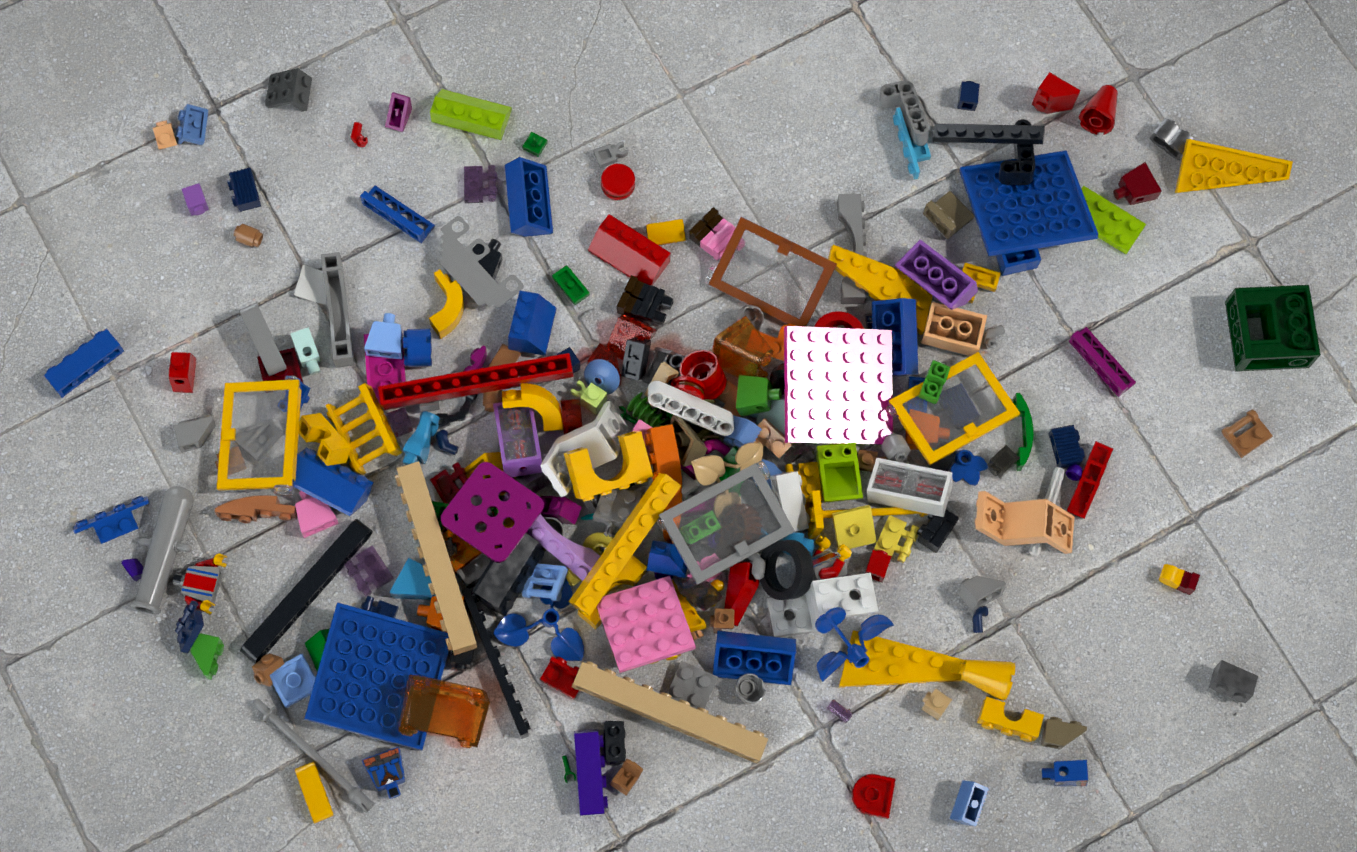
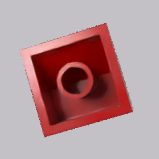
(1055, 95)

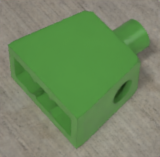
(755, 395)

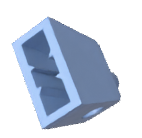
(385, 339)

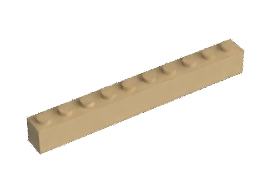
(436, 557)
(669, 712)

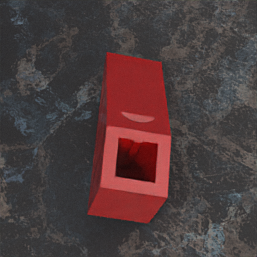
(740, 589)

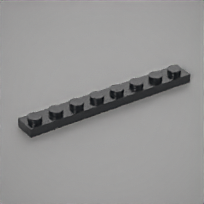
(499, 670)

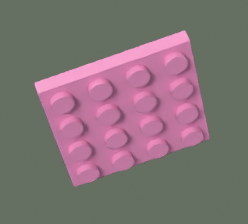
(645, 624)

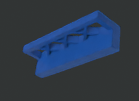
(396, 217)

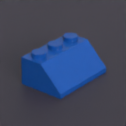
(531, 324)

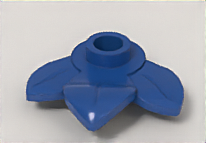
(968, 470)

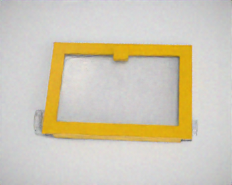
(966, 409)
(260, 435)

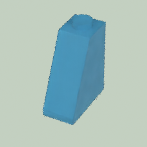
(412, 583)

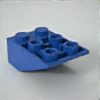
(1018, 261)

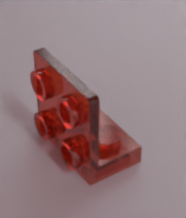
(626, 329)

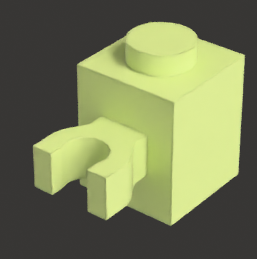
(591, 397)

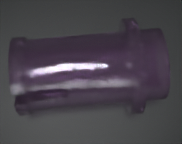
(840, 711)

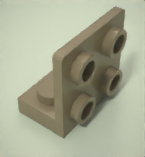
(948, 214)

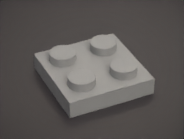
(692, 685)

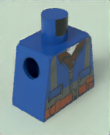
(386, 771)
(1076, 773)

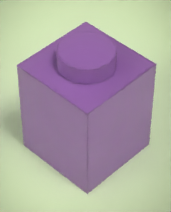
(195, 199)

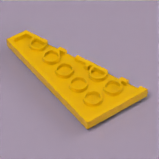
(1218, 166)
(881, 281)

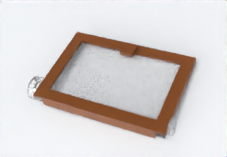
(772, 274)

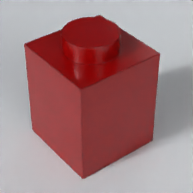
(878, 565)

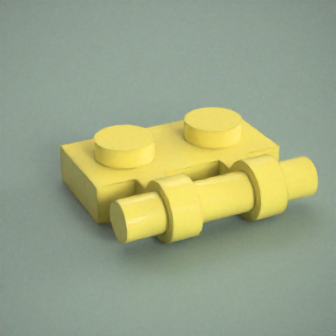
(890, 536)

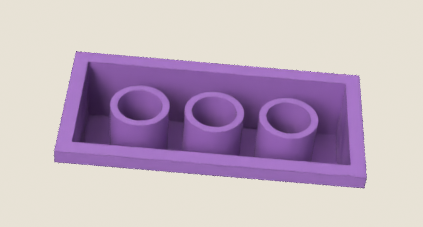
(937, 275)

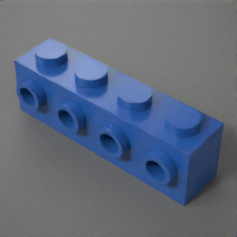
(83, 363)

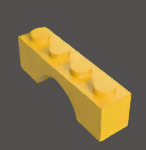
(630, 575)

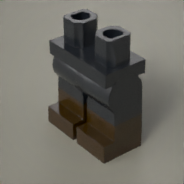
(644, 302)

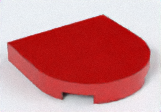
(874, 795)

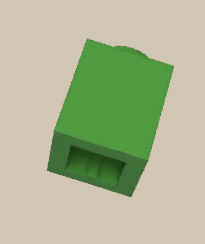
(206, 653)

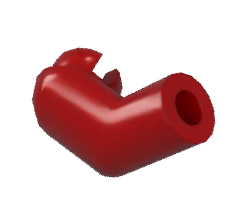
(356, 135)

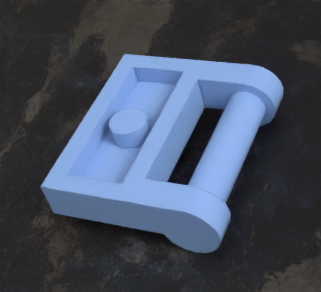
(549, 576)

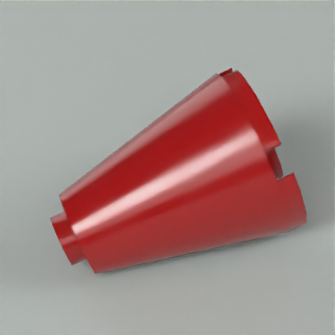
(1100, 111)

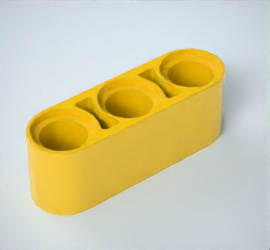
(314, 792)

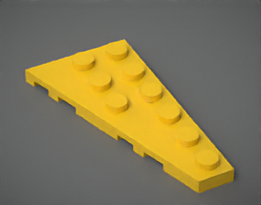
(898, 664)

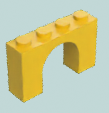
(634, 468)

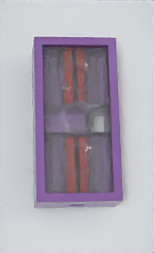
(518, 440)

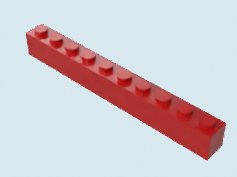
(475, 381)

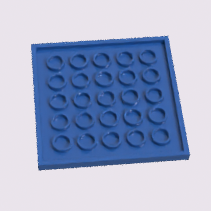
(1031, 215)
(367, 673)

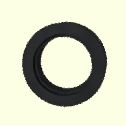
(803, 566)

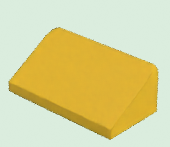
(666, 232)

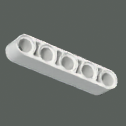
(690, 408)

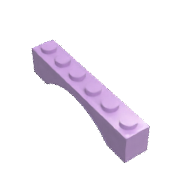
(572, 555)

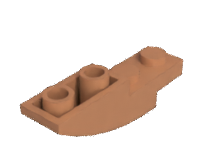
(248, 508)

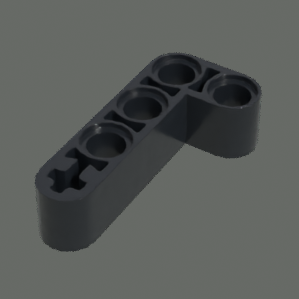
(1021, 169)

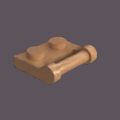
(1251, 438)

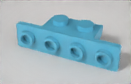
(910, 150)

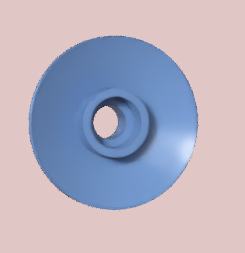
(605, 372)

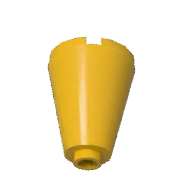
(989, 676)

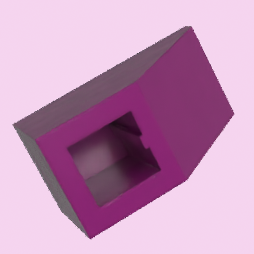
(561, 509)

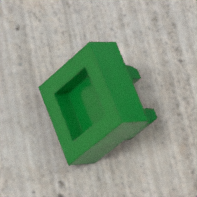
(535, 144)

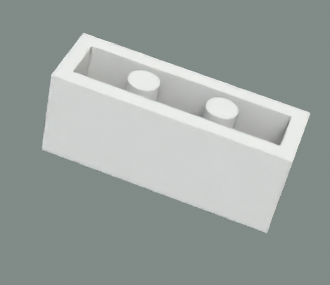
(790, 497)

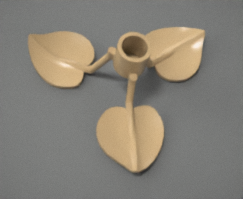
(711, 467)

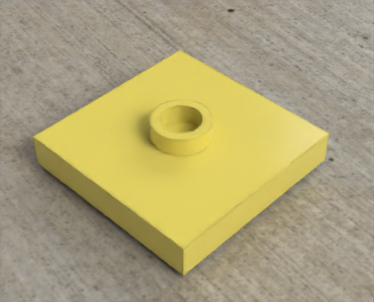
(854, 527)

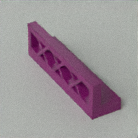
(1099, 363)

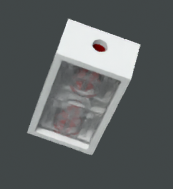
(910, 487)

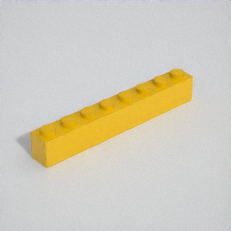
(624, 543)

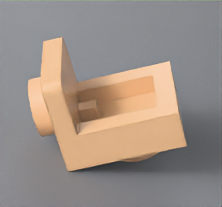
(164, 135)

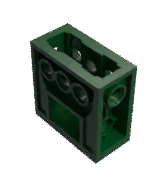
(1286, 328)

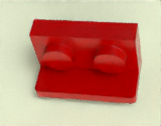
(560, 676)

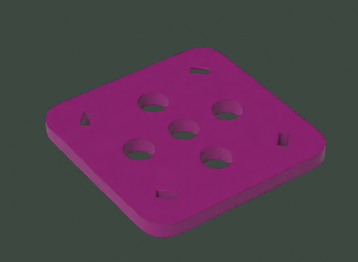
(496, 532)

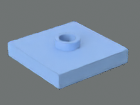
(293, 680)

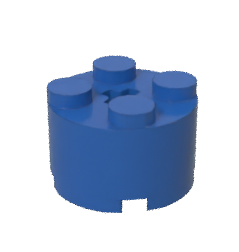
(417, 347)

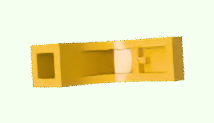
(450, 315)
(538, 399)

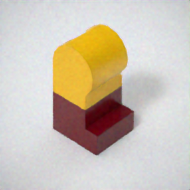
(1179, 579)

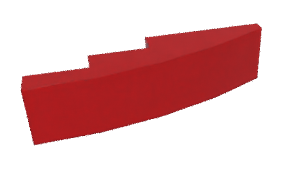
(1089, 480)

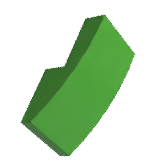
(934, 382)

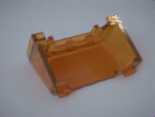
(742, 350)
(444, 709)

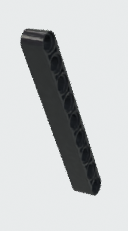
(306, 591)

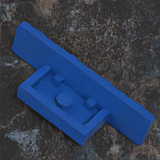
(113, 523)

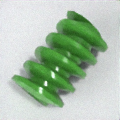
(645, 413)

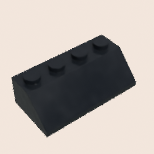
(506, 580)

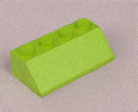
(470, 114)

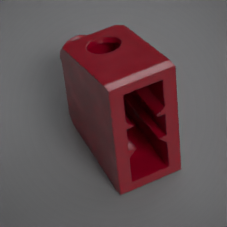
(1138, 186)

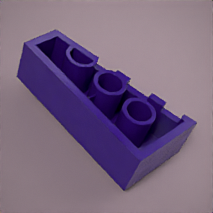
(589, 772)

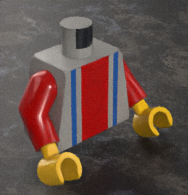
(829, 564)
(202, 582)

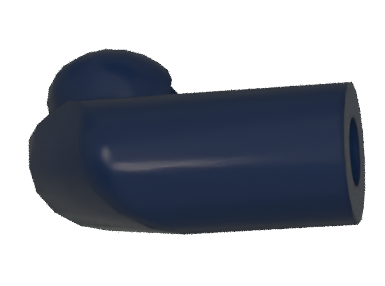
(977, 619)

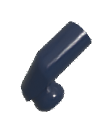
(443, 443)

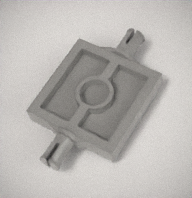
(615, 508)

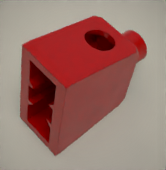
(182, 368)

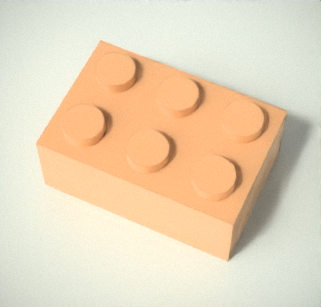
(954, 329)

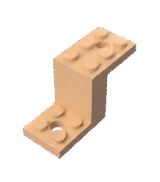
(1024, 522)

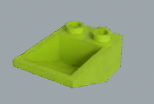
(839, 472)

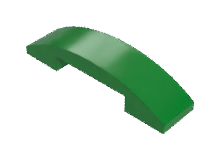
(1027, 430)

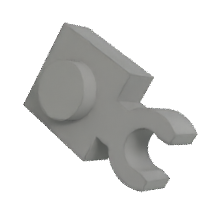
(607, 155)

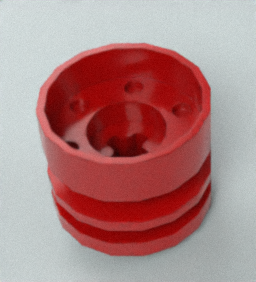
(706, 368)

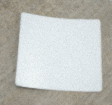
(311, 285)

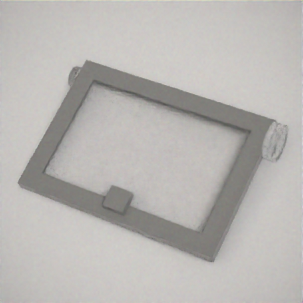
(726, 523)

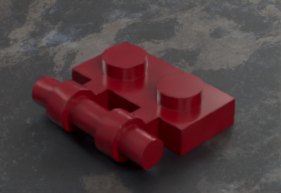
(445, 482)

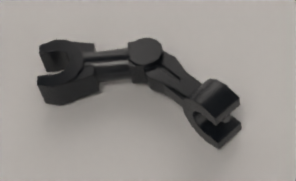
(459, 416)

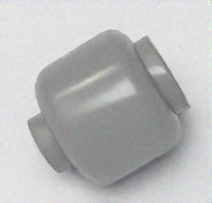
(895, 447)

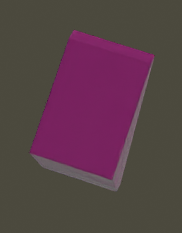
(398, 112)

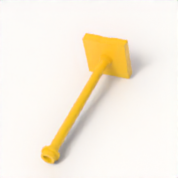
(816, 513)

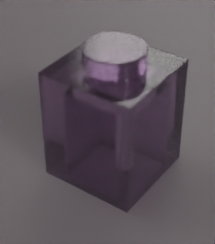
(400, 422)

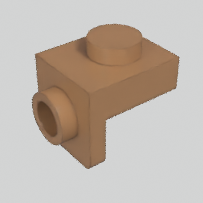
(722, 619)
(265, 667)
(626, 777)

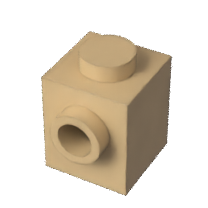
(935, 703)

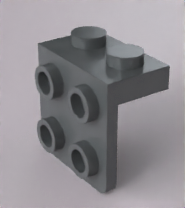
(289, 88)

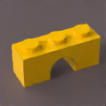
(332, 447)
(993, 716)

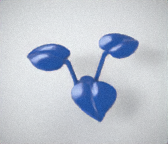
(870, 628)
(567, 644)

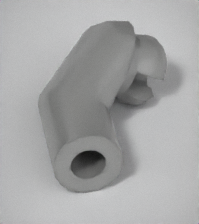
(990, 336)
(758, 566)

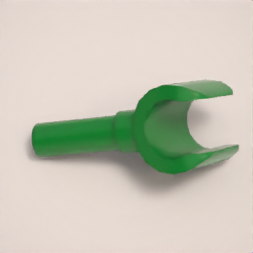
(626, 416)
(567, 768)

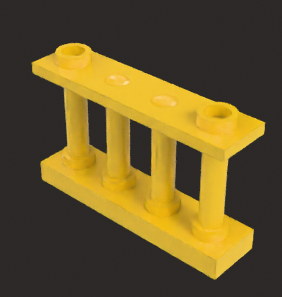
(381, 429)

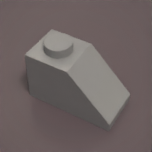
(980, 591)

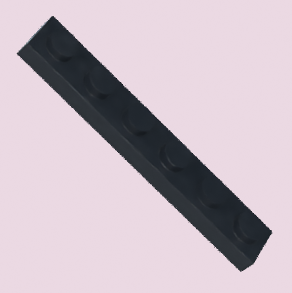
(989, 133)

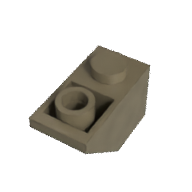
(1059, 734)

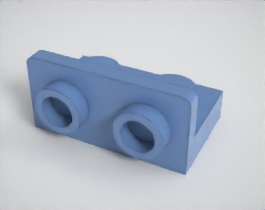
(192, 125)

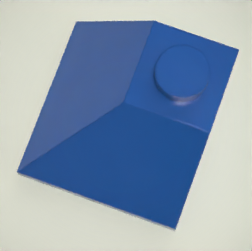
(666, 559)

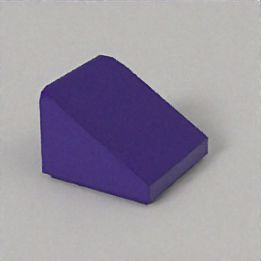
(133, 567)

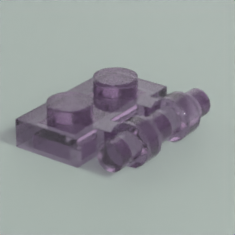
(474, 184)
(373, 566)

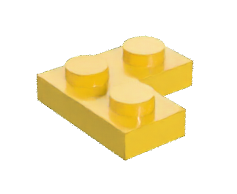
(984, 277)

